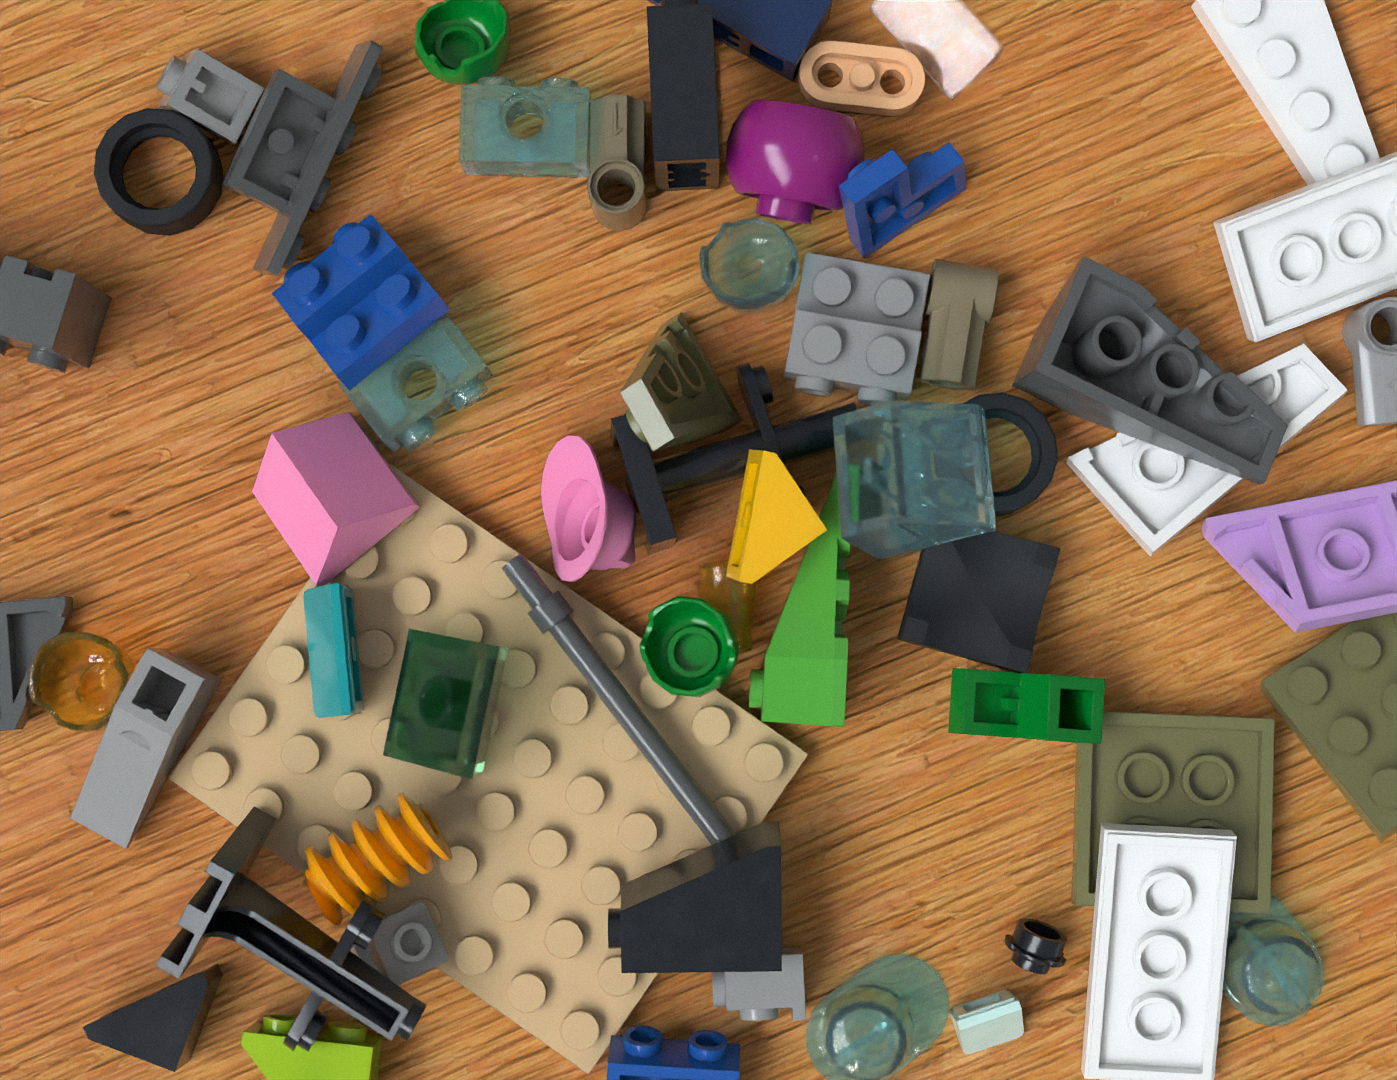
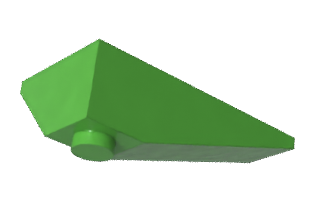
(807, 653)

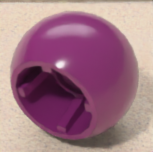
(792, 158)

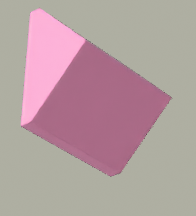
(330, 493)

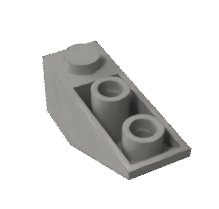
(142, 743)

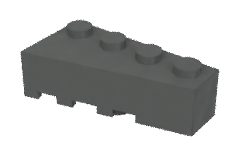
(49, 314)

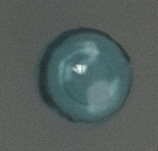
(750, 265)

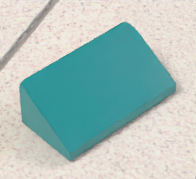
(333, 650)

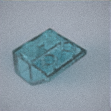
(912, 475)

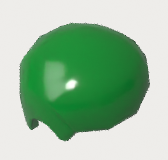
(463, 39)
(689, 646)

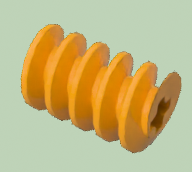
(373, 857)

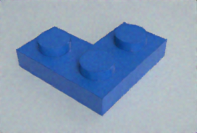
(889, 197)

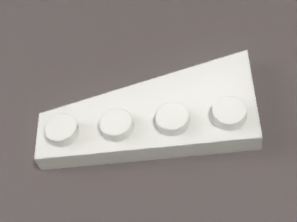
(1164, 492)

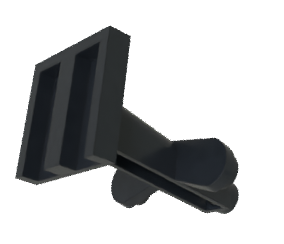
(663, 479)
(246, 913)

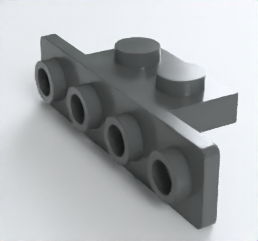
(291, 147)

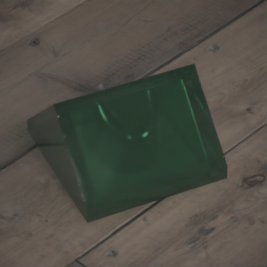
(445, 703)

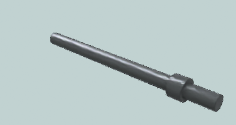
(551, 614)

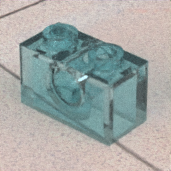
(555, 151)
(411, 422)

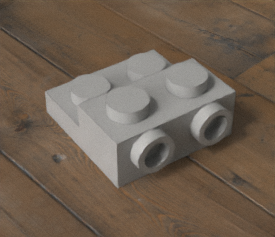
(856, 329)

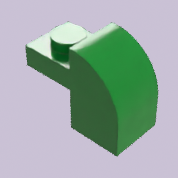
(1026, 706)

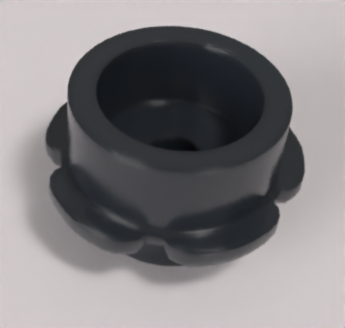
(1036, 946)

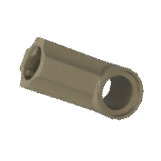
(617, 158)
(959, 307)

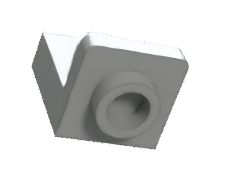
(208, 94)
(405, 945)

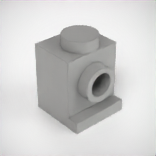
(762, 993)

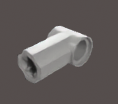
(1373, 363)

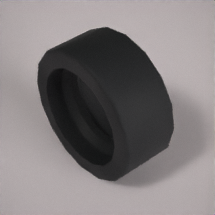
(126, 137)
(1042, 445)

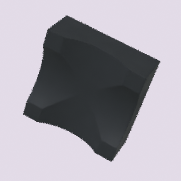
(980, 598)

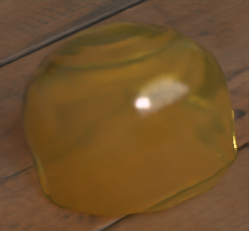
(79, 679)

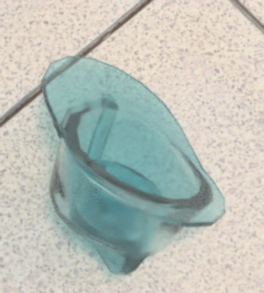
(1271, 967)
(878, 1020)

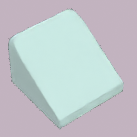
(987, 1021)

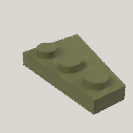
(675, 391)

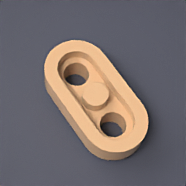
(860, 72)

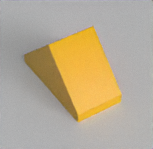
(771, 519)

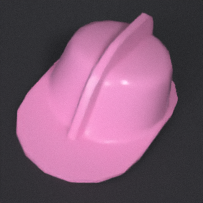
(584, 514)

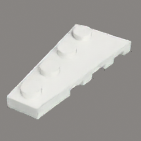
(1296, 79)

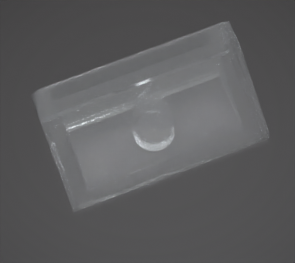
(944, 38)

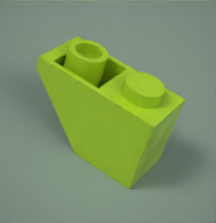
(336, 1054)

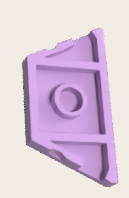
(1317, 555)

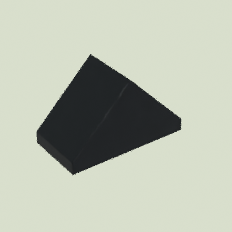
(163, 1024)

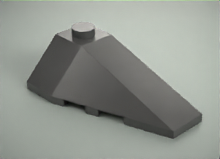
(1132, 370)

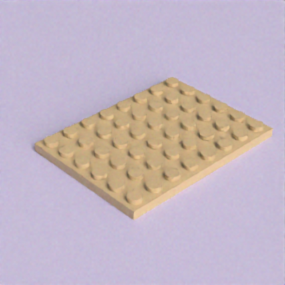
(562, 789)

